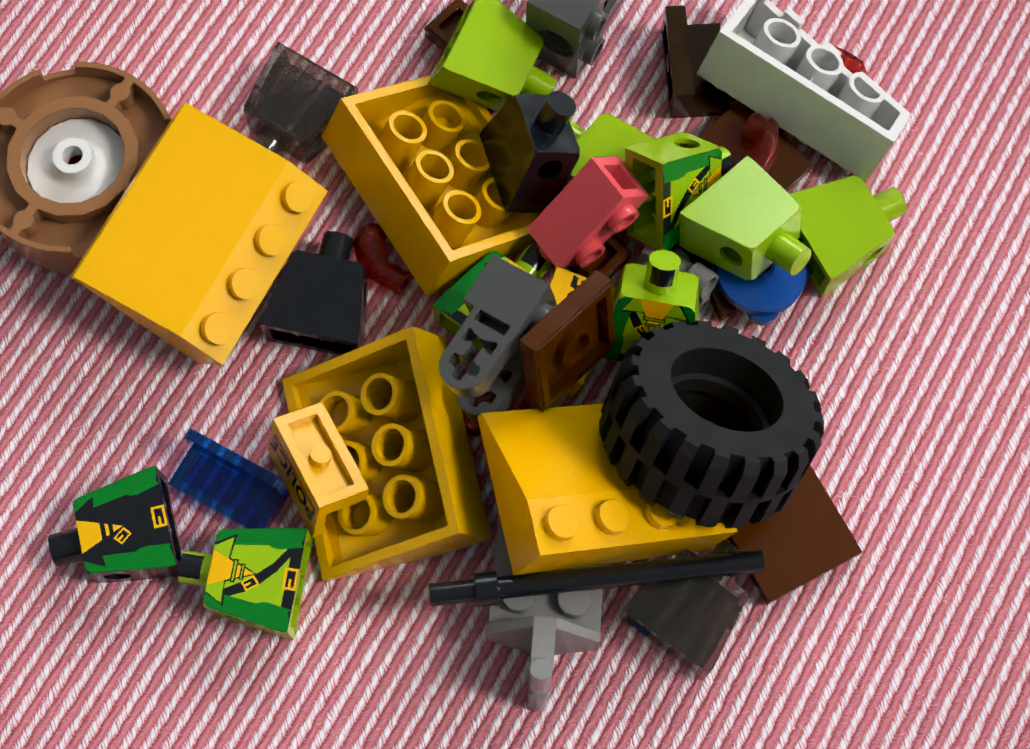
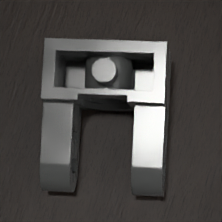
(570, 30)
(502, 310)

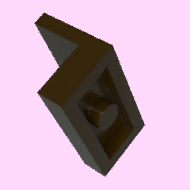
(683, 54)

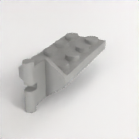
(543, 625)

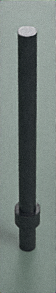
(487, 588)

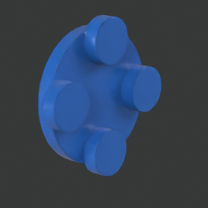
(765, 295)

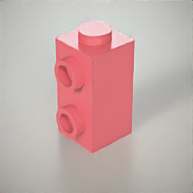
(588, 212)

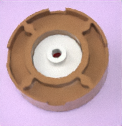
(70, 156)

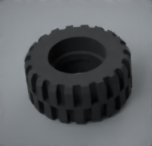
(703, 470)

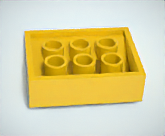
(426, 178)
(200, 235)
(408, 448)
(565, 499)

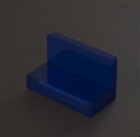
(229, 483)

